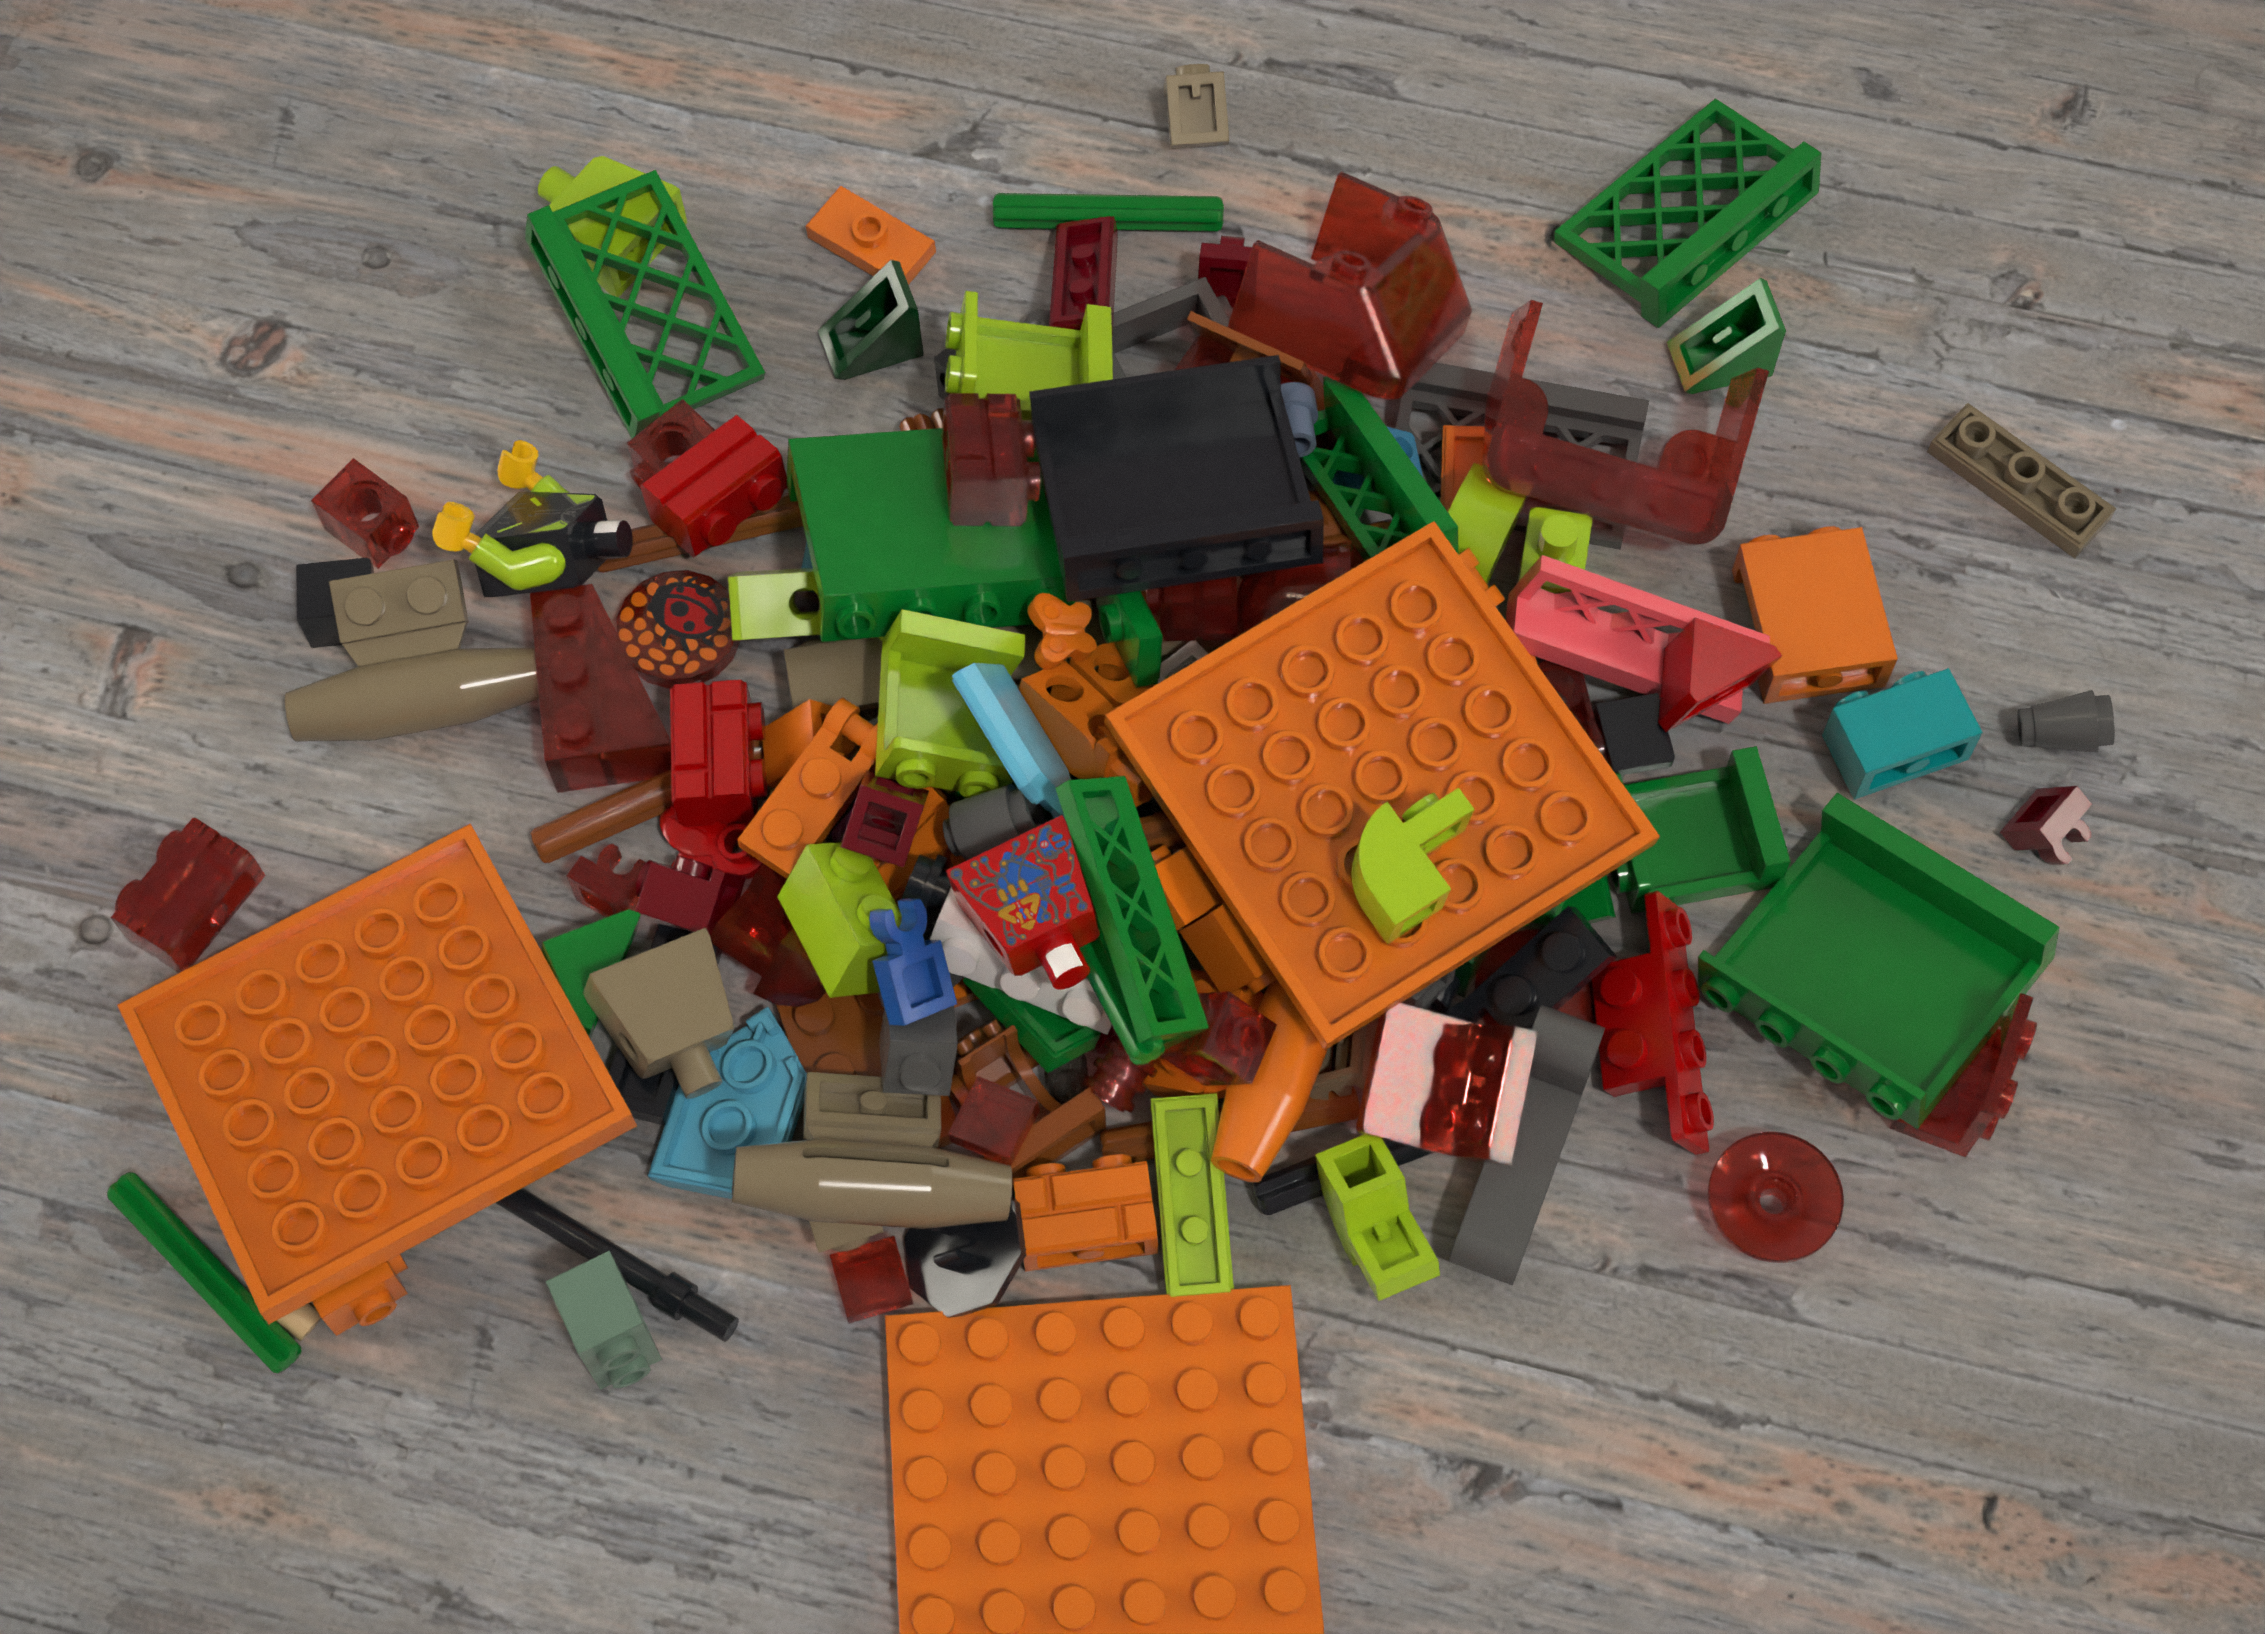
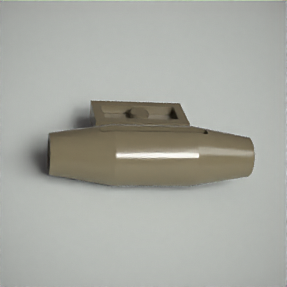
(411, 673)
(870, 1163)

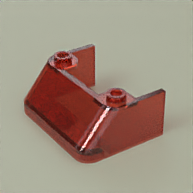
(1375, 301)
(1677, 501)

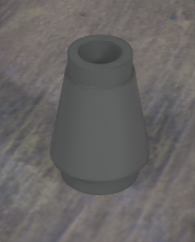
(2069, 723)

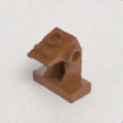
(1000, 1058)

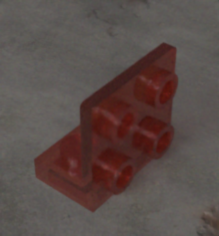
(1446, 1084)
(1983, 1089)

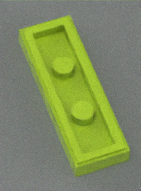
(1191, 1196)

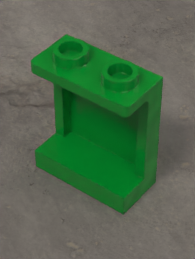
(1714, 835)

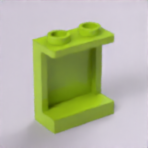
(1025, 357)
(922, 719)

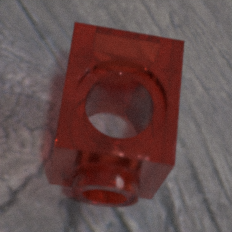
(666, 437)
(355, 495)
(1231, 1045)

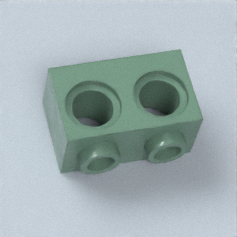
(604, 1322)

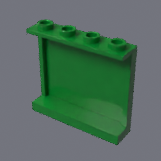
(887, 542)
(1880, 962)

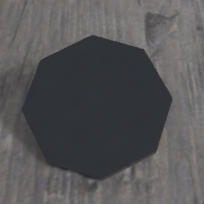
(965, 1265)

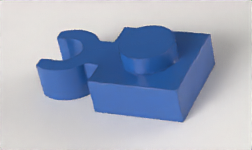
(915, 971)

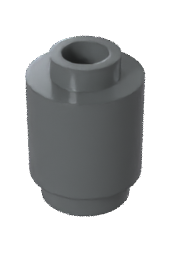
(989, 820)

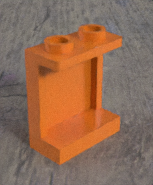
(1820, 610)

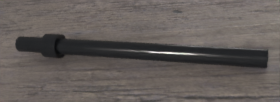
(670, 1293)

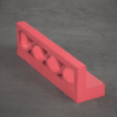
(1602, 644)

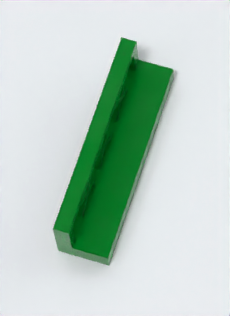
(1386, 471)
(1132, 910)

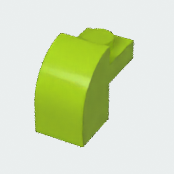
(1484, 519)
(1391, 863)
(1373, 1215)

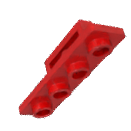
(1651, 1025)

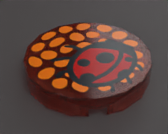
(677, 628)

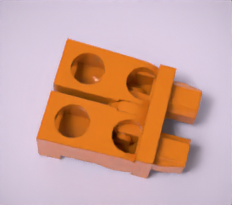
(1076, 715)

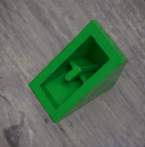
(1730, 340)
(586, 951)

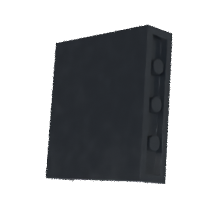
(1173, 479)

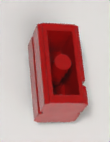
(715, 486)
(714, 753)

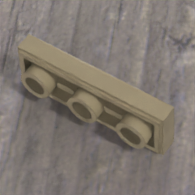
(2044, 500)

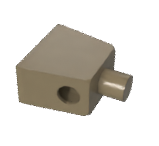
(666, 1010)

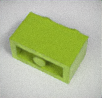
(830, 910)

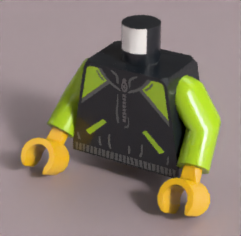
(539, 537)

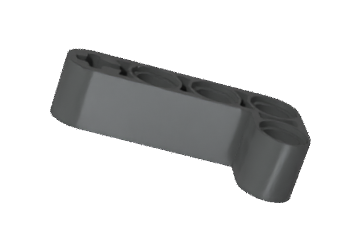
(1512, 1195)

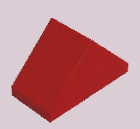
(1708, 667)

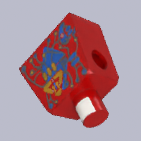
(1031, 903)

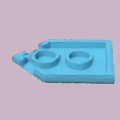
(1013, 733)
(751, 1107)

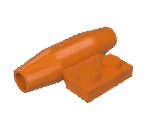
(1259, 1114)

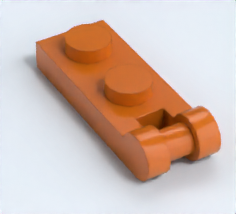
(812, 791)

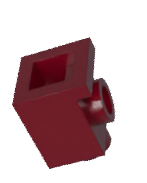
(884, 819)
(687, 893)

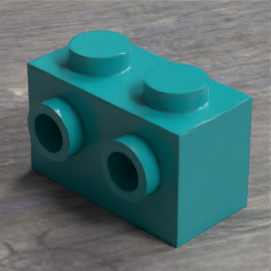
(1901, 732)

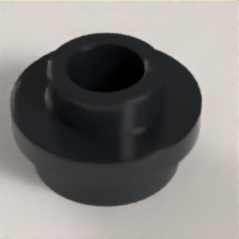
(928, 882)

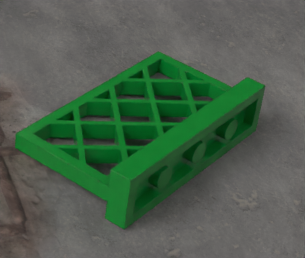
(1730, 228)
(592, 310)

